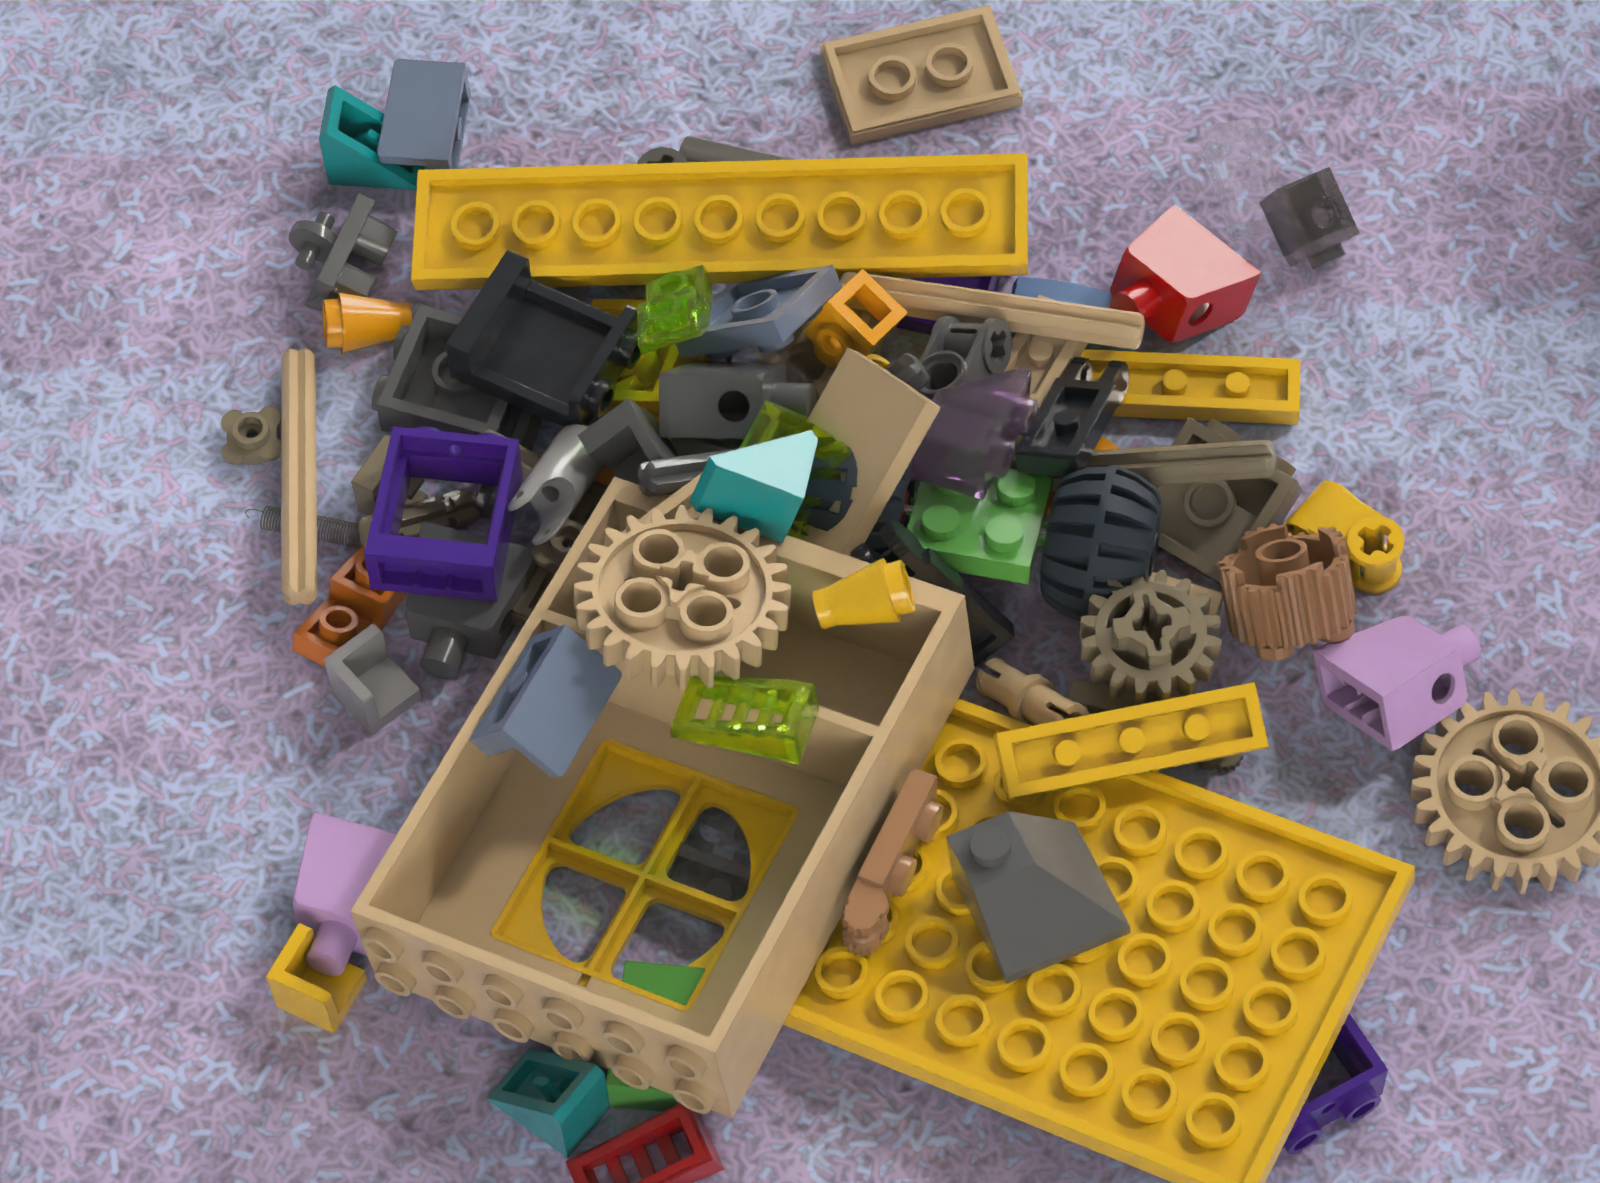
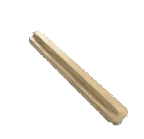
(1021, 313)
(298, 477)

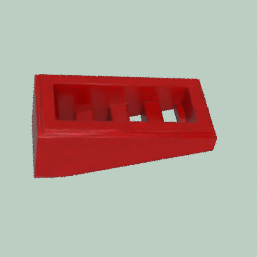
(657, 1129)

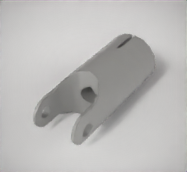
(558, 481)

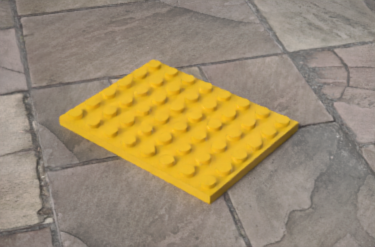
(1154, 1048)

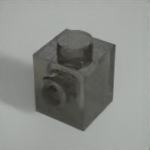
(1310, 219)

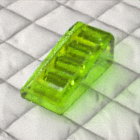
(762, 738)

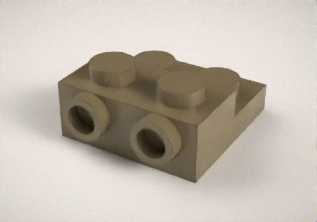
(1209, 518)

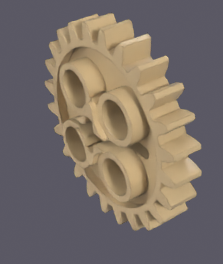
(682, 597)
(1514, 790)

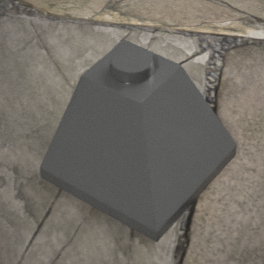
(1033, 891)

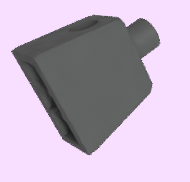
(725, 397)
(466, 625)

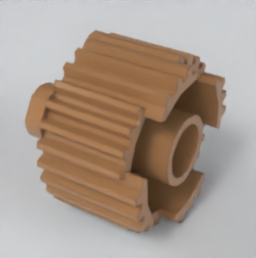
(1288, 590)

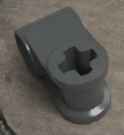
(964, 352)

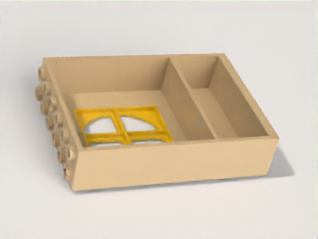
(466, 875)

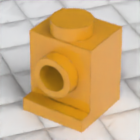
(841, 328)

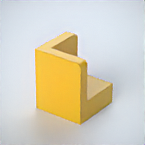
(307, 992)

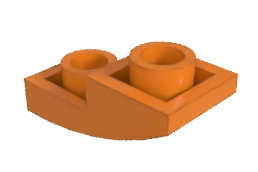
(345, 612)

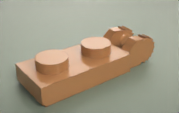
(890, 863)

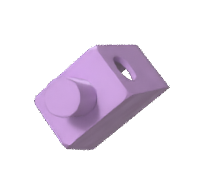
(1396, 677)
(331, 876)

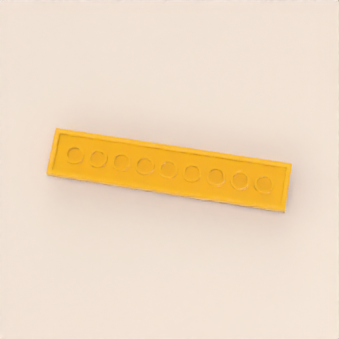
(730, 216)

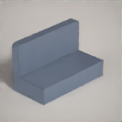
(425, 114)
(548, 701)

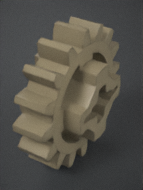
(1173, 624)

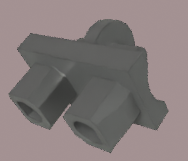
(359, 235)

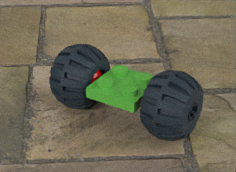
(1096, 531)

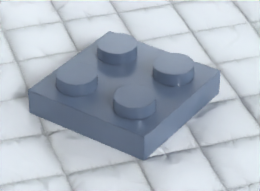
(762, 313)

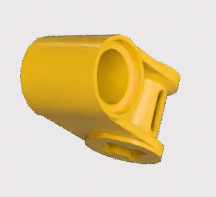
(1364, 534)

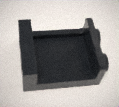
(542, 347)

